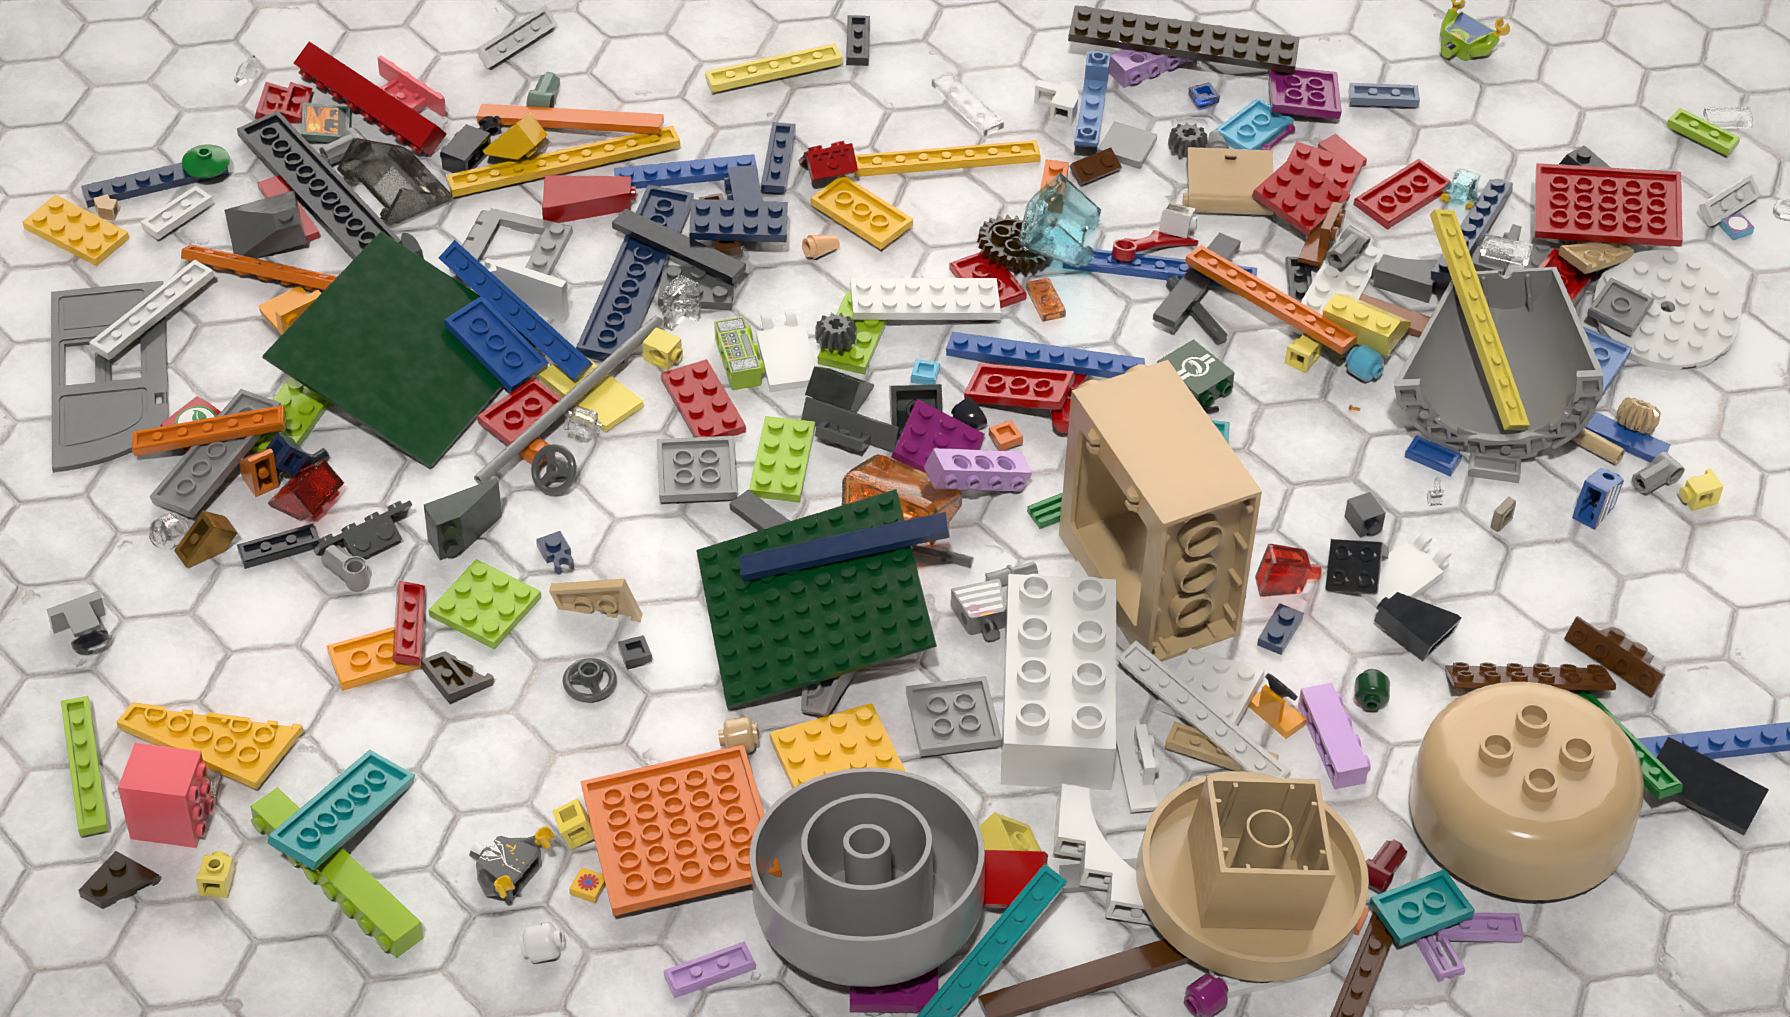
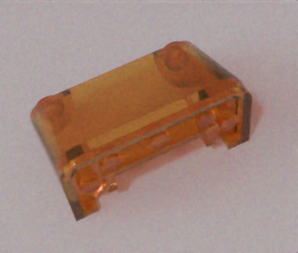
(913, 486)

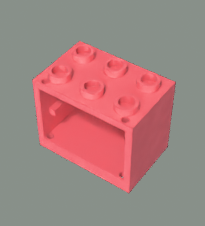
(166, 795)

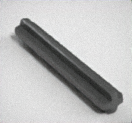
(1202, 316)

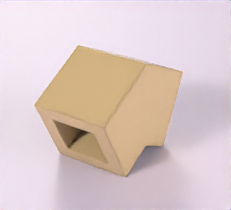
(106, 207)

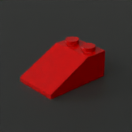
(1573, 279)

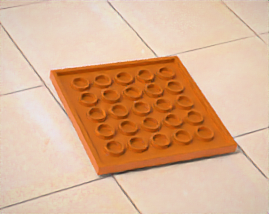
(675, 828)

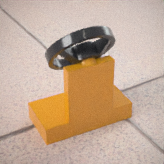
(1275, 710)

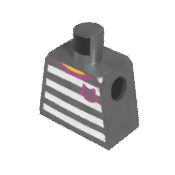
(980, 608)

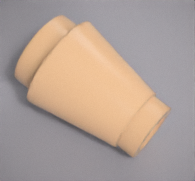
(818, 245)

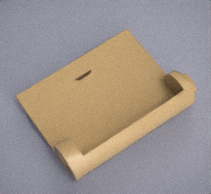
(1226, 180)

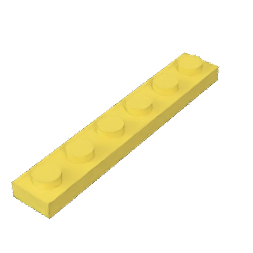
(773, 67)

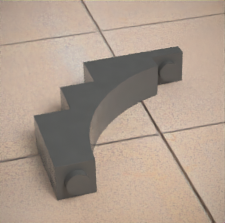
(1413, 276)

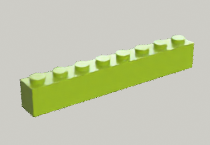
(347, 884)

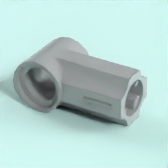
(335, 150)
(1351, 243)
(1660, 471)
(348, 567)

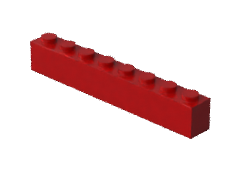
(370, 99)

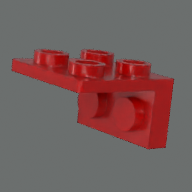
(830, 161)

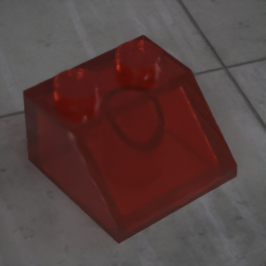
(308, 491)

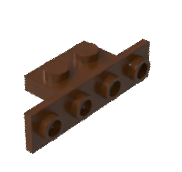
(1617, 654)

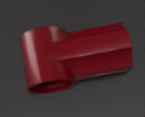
(1384, 865)

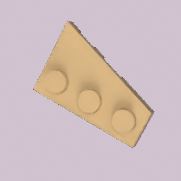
(1595, 256)

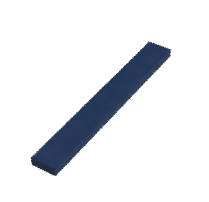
(844, 546)

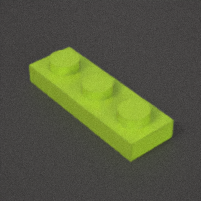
(1703, 132)

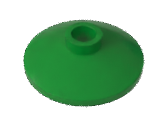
(205, 161)

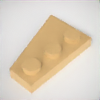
(599, 595)

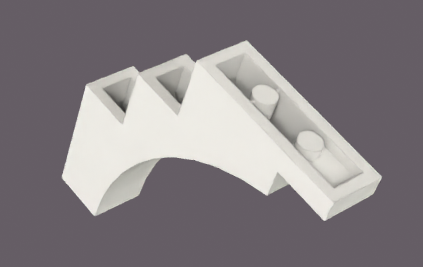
(1100, 866)

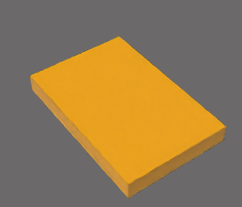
(366, 659)

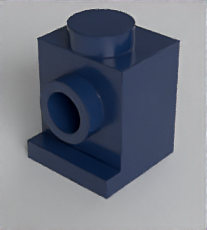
(287, 453)

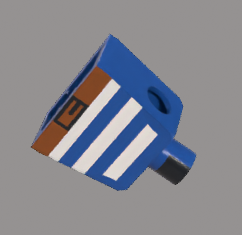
(1601, 488)

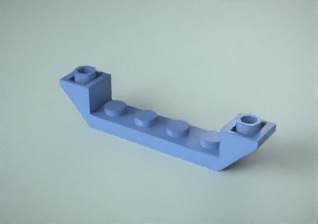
(1092, 100)

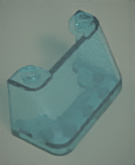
(1058, 221)

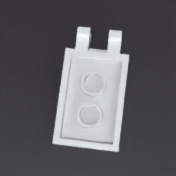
(539, 291)
(785, 353)
(1409, 570)

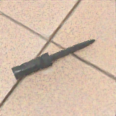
(945, 555)

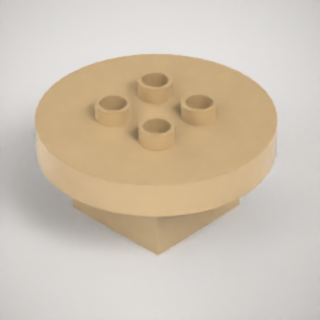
(1252, 875)

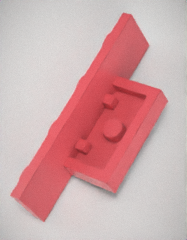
(409, 89)

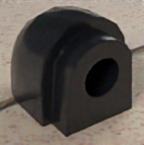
(969, 413)

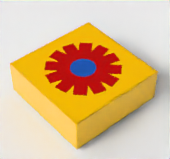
(587, 885)

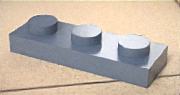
(1384, 94)

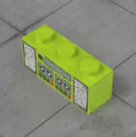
(738, 353)

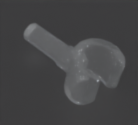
(1435, 496)

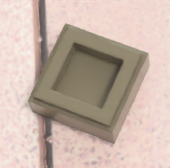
(1503, 514)

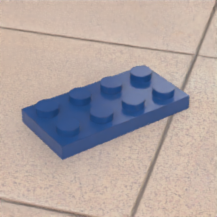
(496, 344)

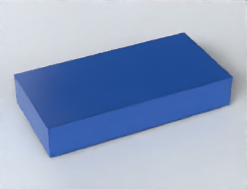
(1433, 456)

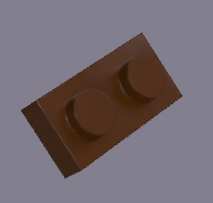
(1095, 166)

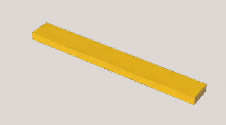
(947, 158)

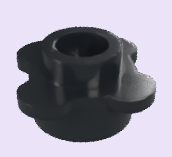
(490, 124)

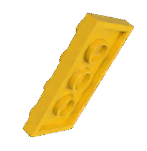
(861, 211)
(75, 230)

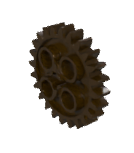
(1000, 242)

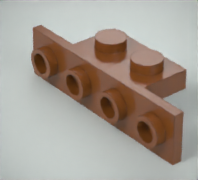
(1320, 240)

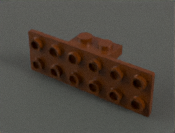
(1564, 677)

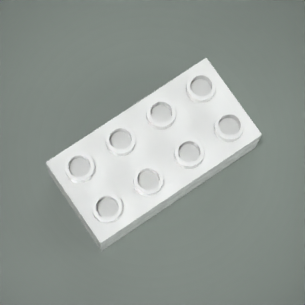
(1059, 682)

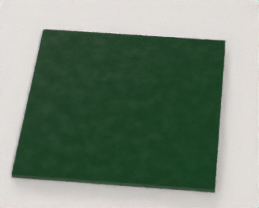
(383, 352)
(815, 619)

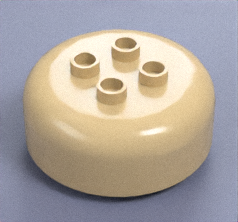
(1527, 791)

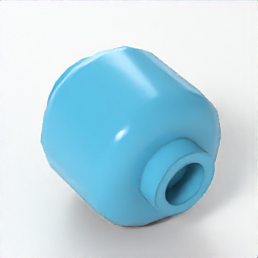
(1365, 363)

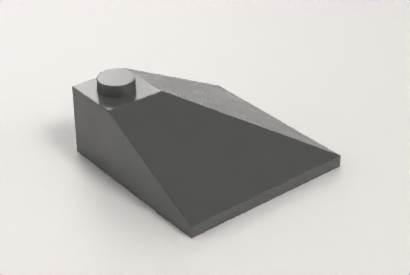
(266, 225)

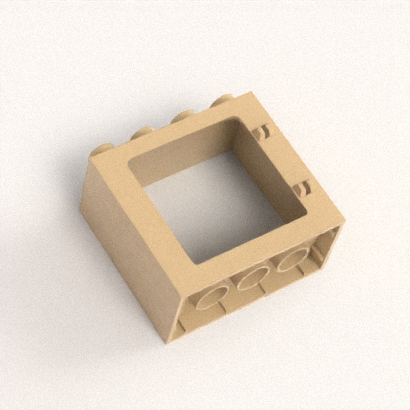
(1158, 509)

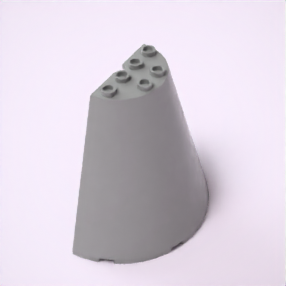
(1546, 352)

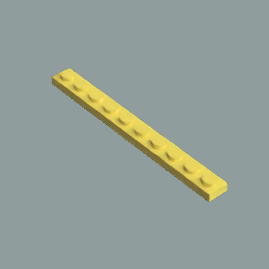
(1479, 320)

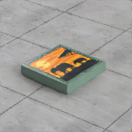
(324, 122)

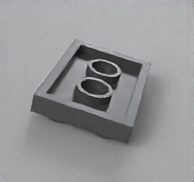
(714, 291)

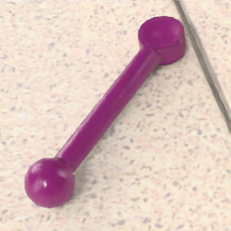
(1290, 129)

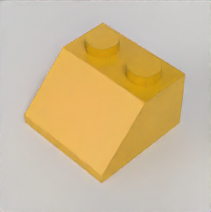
(519, 140)

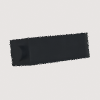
(1416, 623)

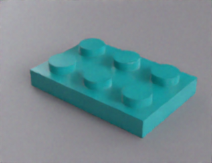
(1422, 907)

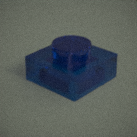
(1203, 95)

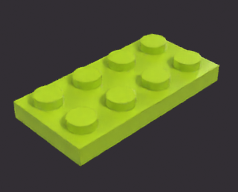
(860, 353)
(302, 413)
(782, 458)

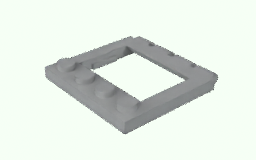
(546, 253)

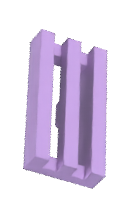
(1432, 961)

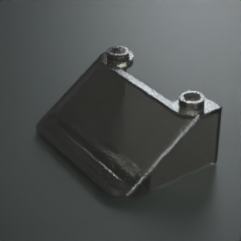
(393, 178)

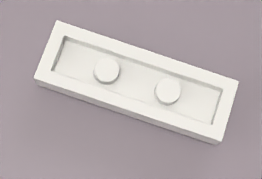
(1729, 200)
(176, 212)

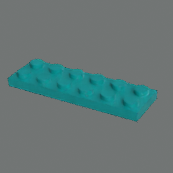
(341, 809)

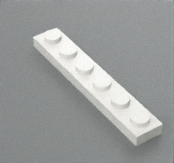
(151, 309)

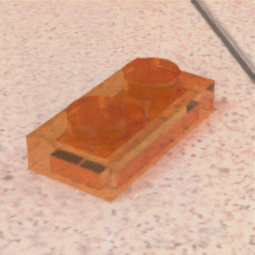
(1045, 299)

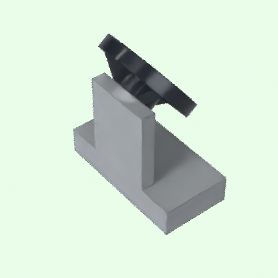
(81, 618)

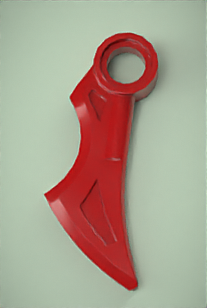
(1126, 248)

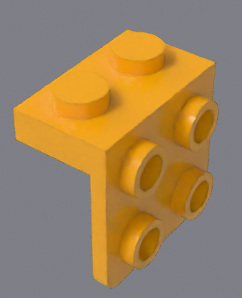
(287, 307)

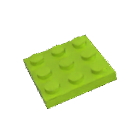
(485, 604)

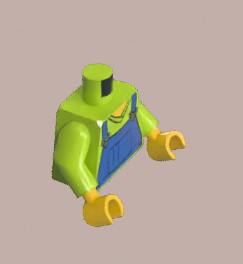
(1467, 36)

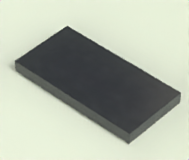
(1712, 786)

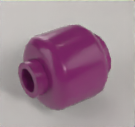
(1206, 996)

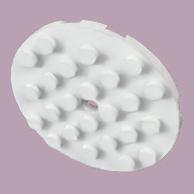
(1702, 304)

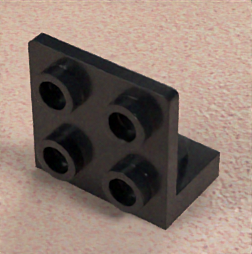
(1355, 566)

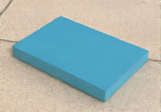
(1254, 126)

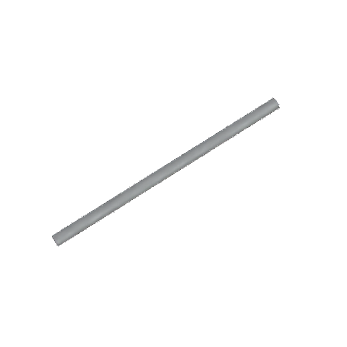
(567, 401)

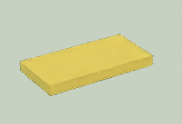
(607, 397)

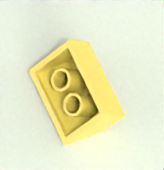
(1372, 325)
(1007, 834)

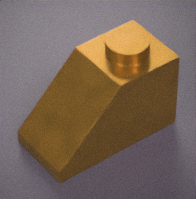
(205, 539)

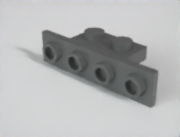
(849, 428)
(370, 536)

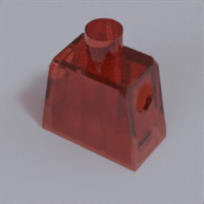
(1285, 571)

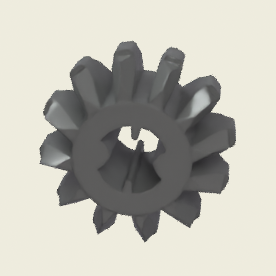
(1184, 137)
(835, 332)

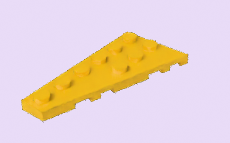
(228, 743)

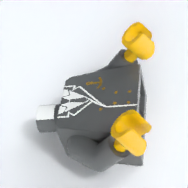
(509, 863)

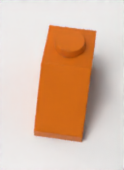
(259, 472)

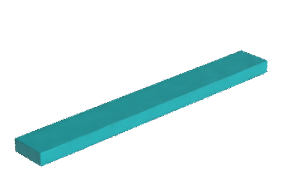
(996, 945)

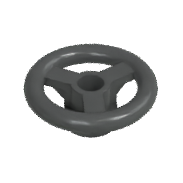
(565, 470)
(588, 674)

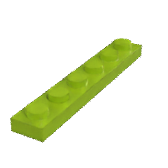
(84, 766)

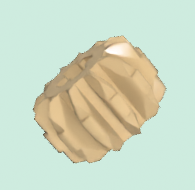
(1638, 415)

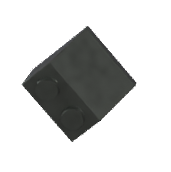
(838, 388)
(904, 397)

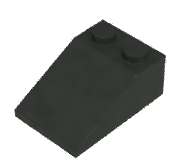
(462, 518)

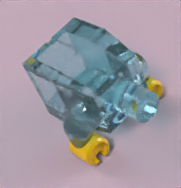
(1462, 187)

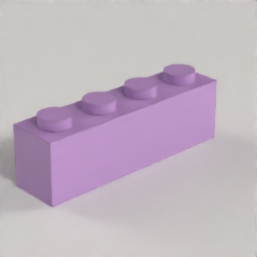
(1334, 736)

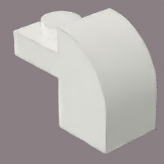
(1061, 99)

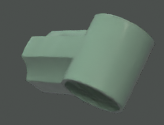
(544, 92)

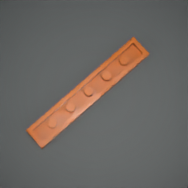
(208, 430)

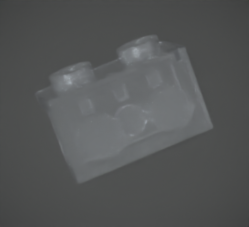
(680, 301)

